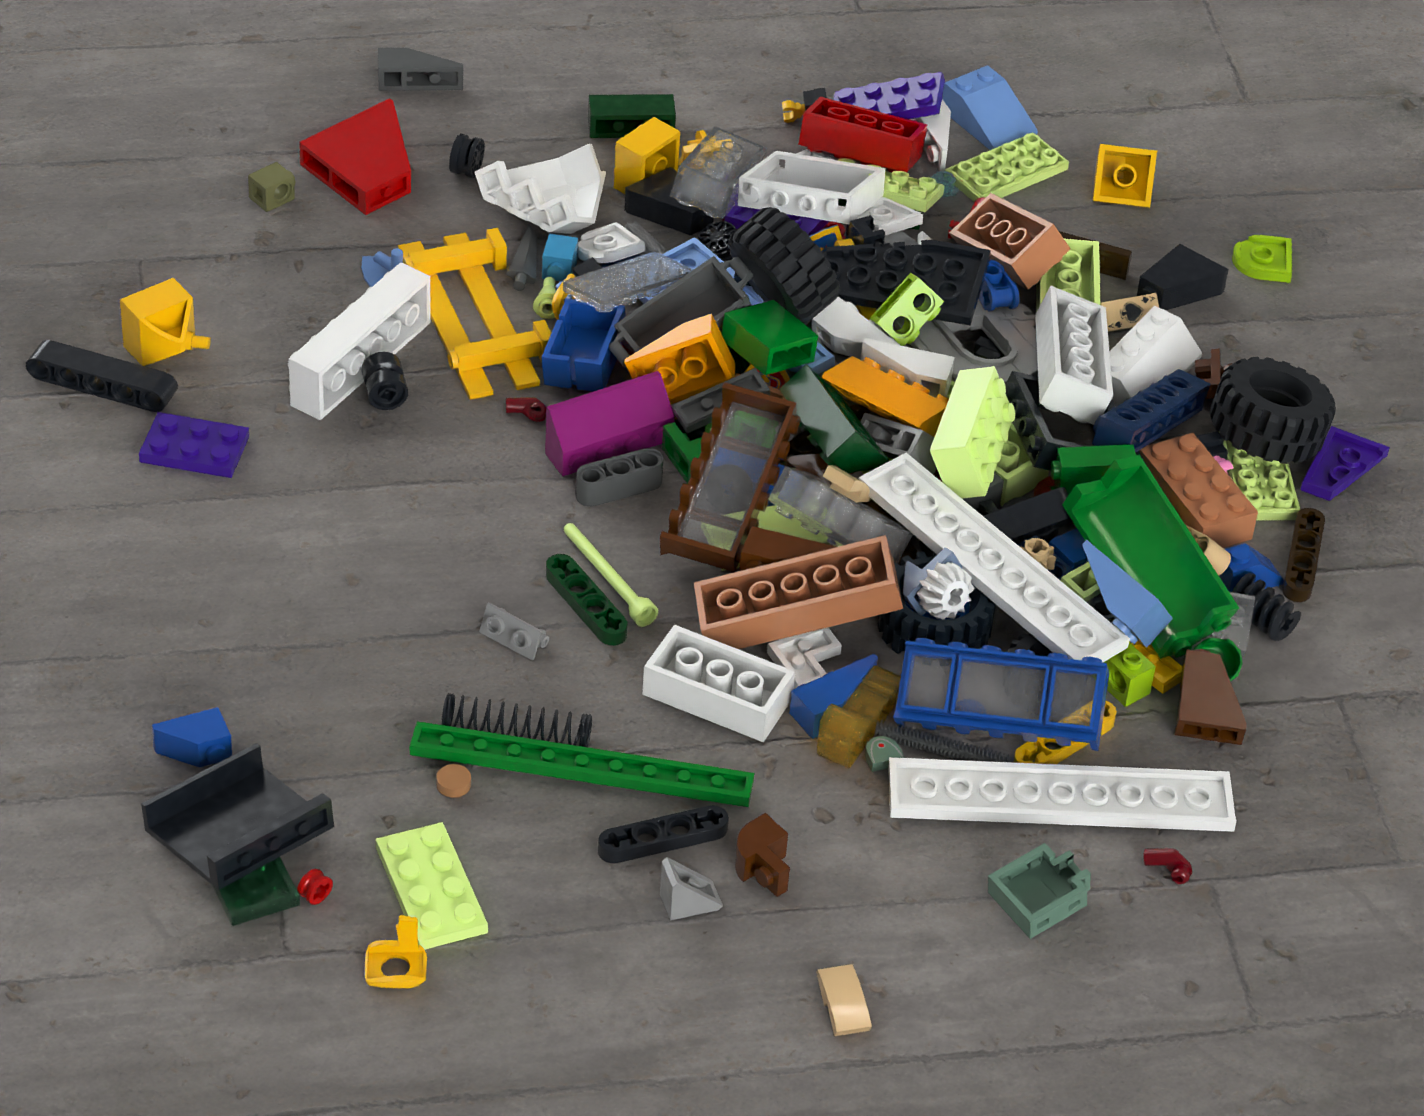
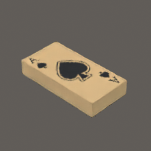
(1127, 312)

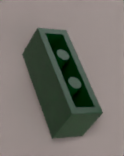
(620, 114)

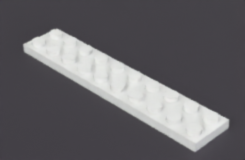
(993, 561)
(1061, 794)

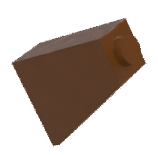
(1207, 701)

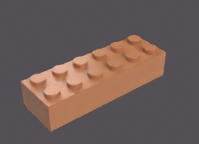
(799, 594)

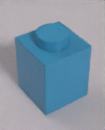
(559, 256)

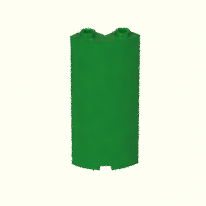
(1145, 536)

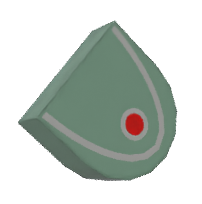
(879, 750)

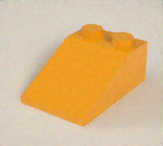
(687, 358)

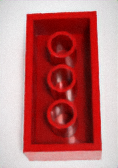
(862, 135)

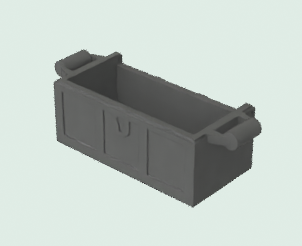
(697, 294)

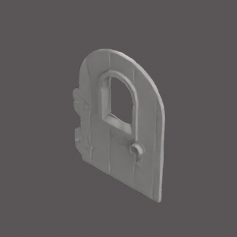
(1008, 329)

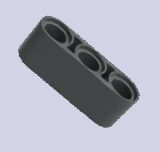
(619, 477)

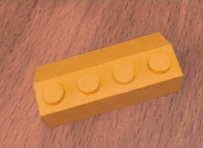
(887, 394)

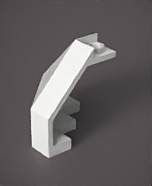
(553, 193)

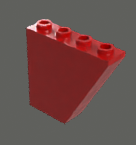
(361, 158)

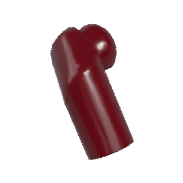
(529, 406)
(1172, 860)

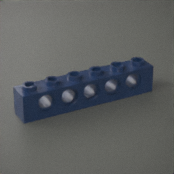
(1152, 411)

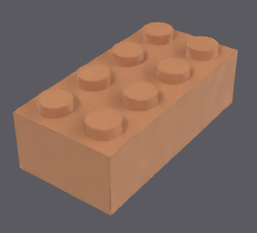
(1016, 238)
(1201, 490)

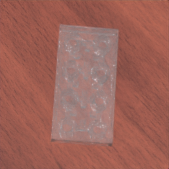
(626, 281)

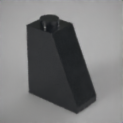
(652, 202)
(1183, 278)

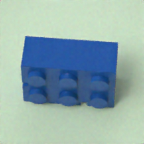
(580, 347)

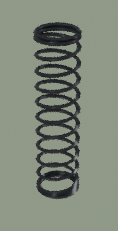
(584, 729)

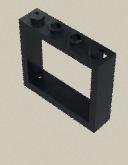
(1023, 393)

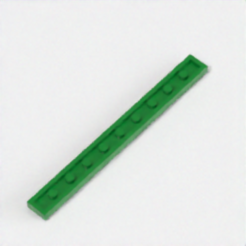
(582, 764)

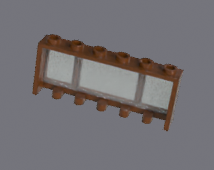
(731, 477)

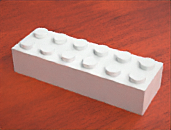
(378, 321)
(1073, 356)

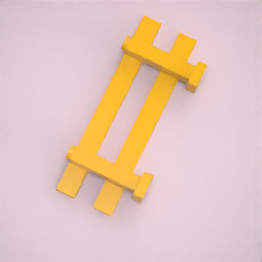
(504, 344)

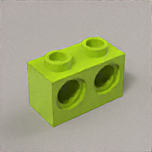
(901, 304)
(1130, 676)

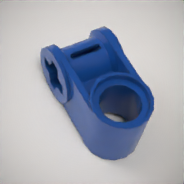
(998, 289)

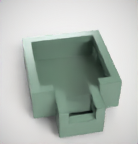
(1040, 889)

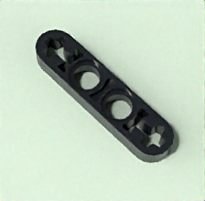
(661, 830)

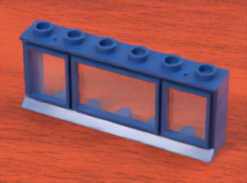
(1002, 692)

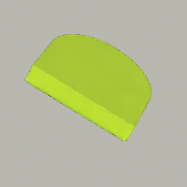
(1264, 258)

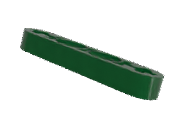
(590, 597)

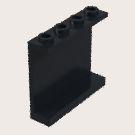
(234, 818)

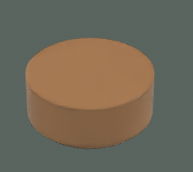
(453, 780)

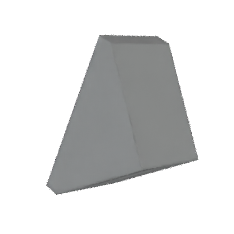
(686, 891)

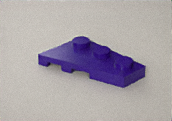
(1341, 463)

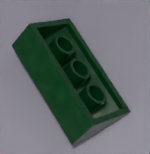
(832, 423)

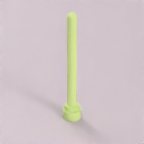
(640, 609)

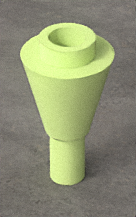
(543, 302)

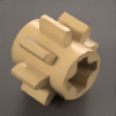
(1041, 552)

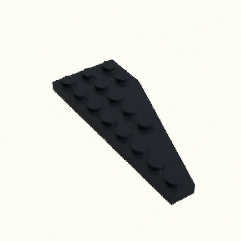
(873, 273)

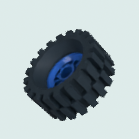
(968, 627)

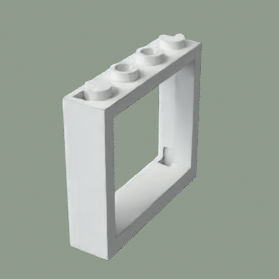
(811, 187)

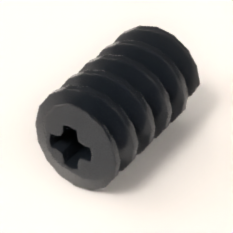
(1269, 611)

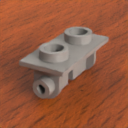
(512, 631)

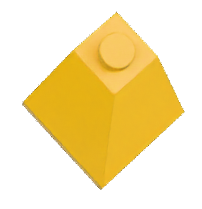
(1124, 175)

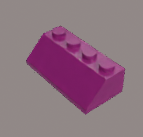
(607, 423)

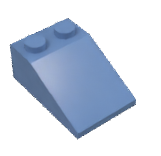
(987, 108)
(1133, 607)

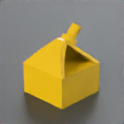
(159, 323)

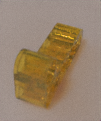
(848, 729)

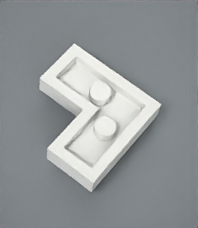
(804, 652)

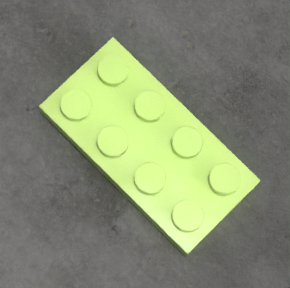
(431, 885)

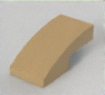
(847, 484)
(844, 999)

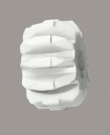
(945, 590)

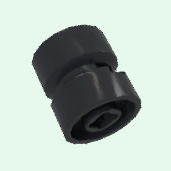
(384, 380)

